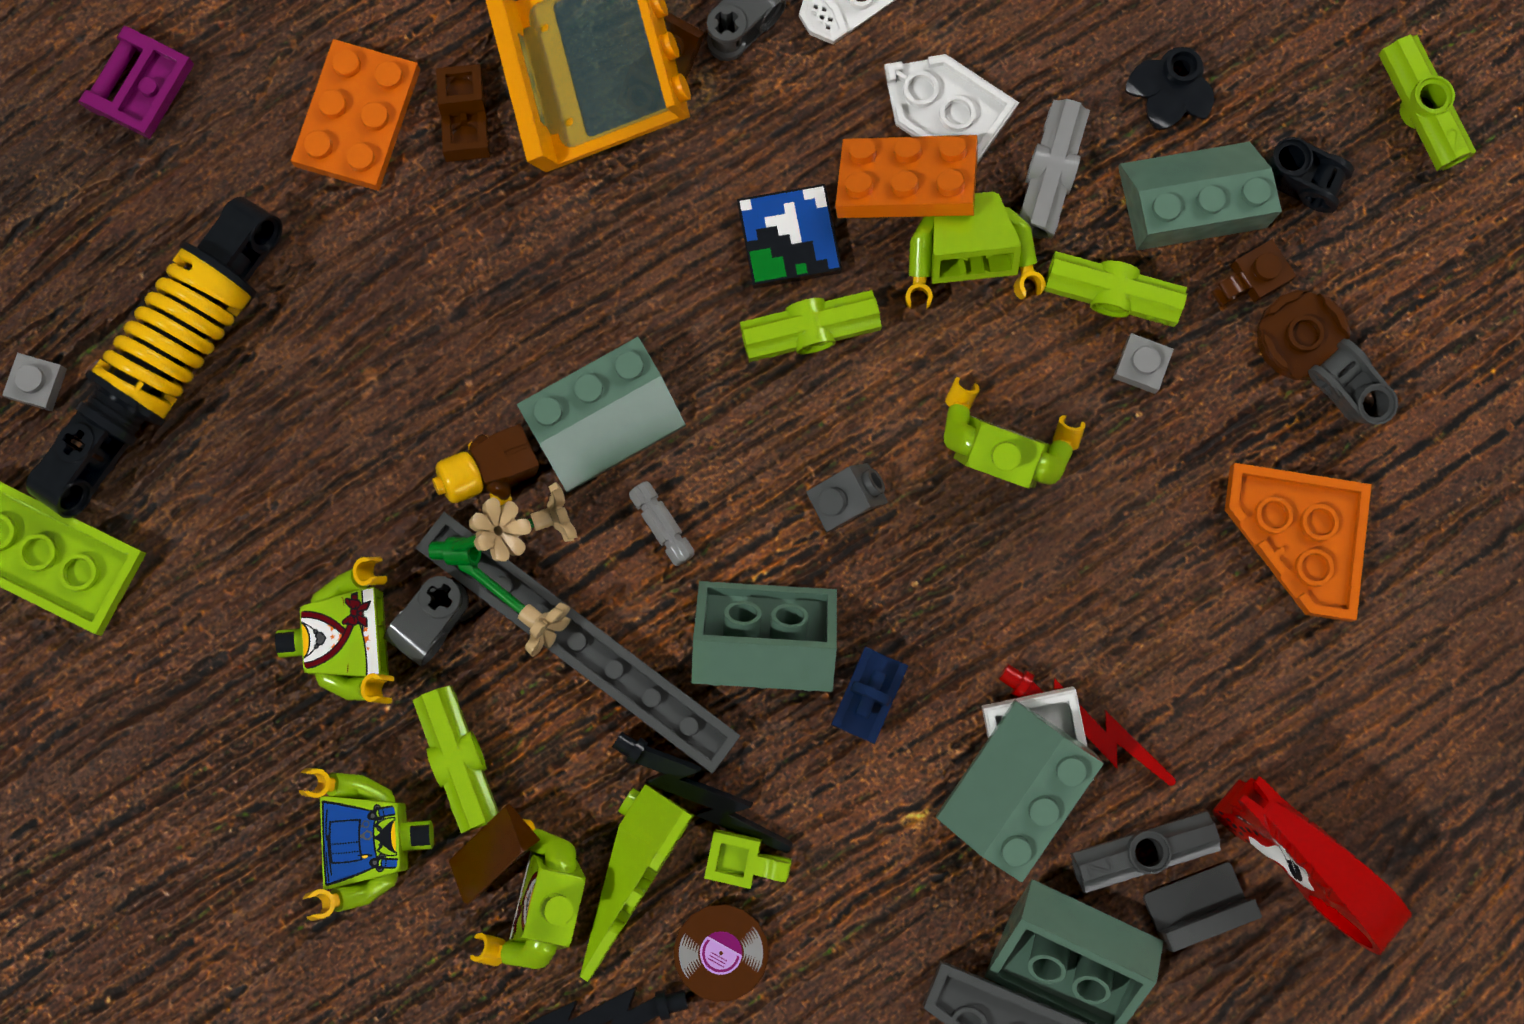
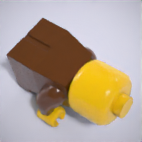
(490, 466)

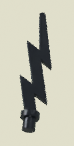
(674, 780)
(619, 1010)

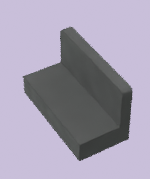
(1199, 907)

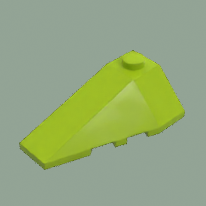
(639, 851)

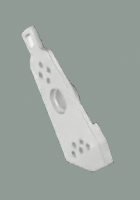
(845, 16)

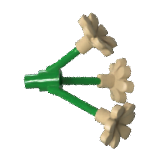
(500, 534)

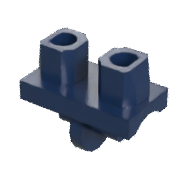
(869, 695)

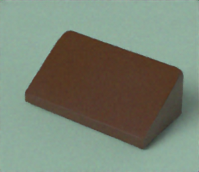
(491, 853)

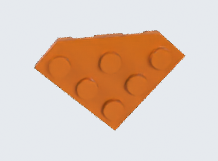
(1305, 532)

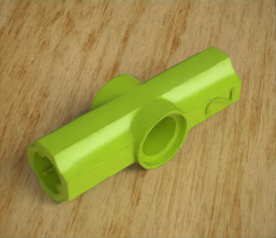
(1416, 78)
(1115, 289)
(810, 326)
(456, 758)

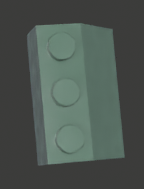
(1199, 195)
(602, 414)
(765, 636)
(1019, 790)
(1075, 957)

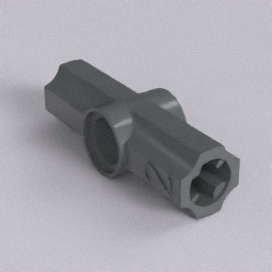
(1173, 844)

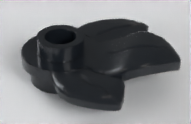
(1169, 93)

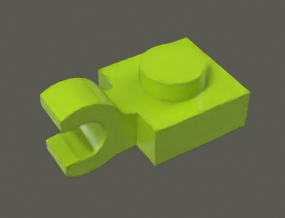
(737, 859)

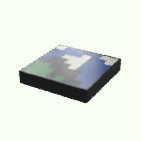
(789, 236)

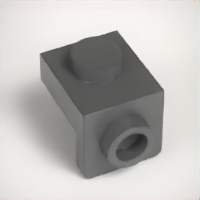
(847, 495)

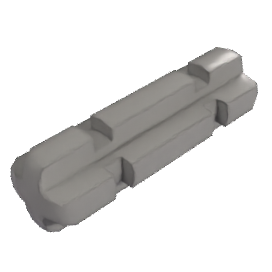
(661, 523)

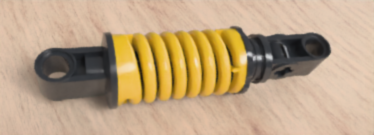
(156, 354)

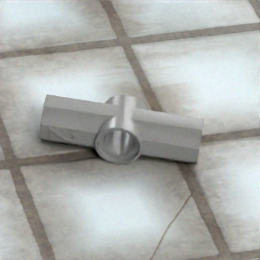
(1053, 167)

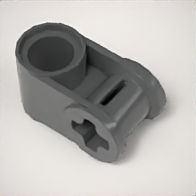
(747, 22)
(1348, 379)
(423, 623)

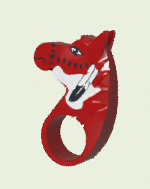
(1321, 868)

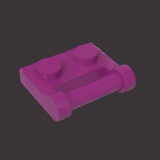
(146, 89)

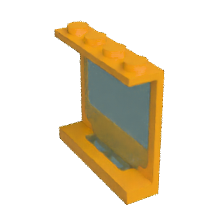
(587, 74)

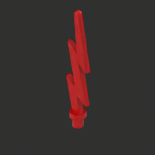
(1105, 740)

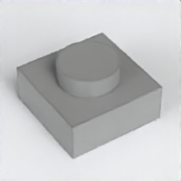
(1143, 363)
(34, 382)

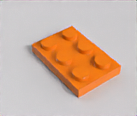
(355, 115)
(907, 177)

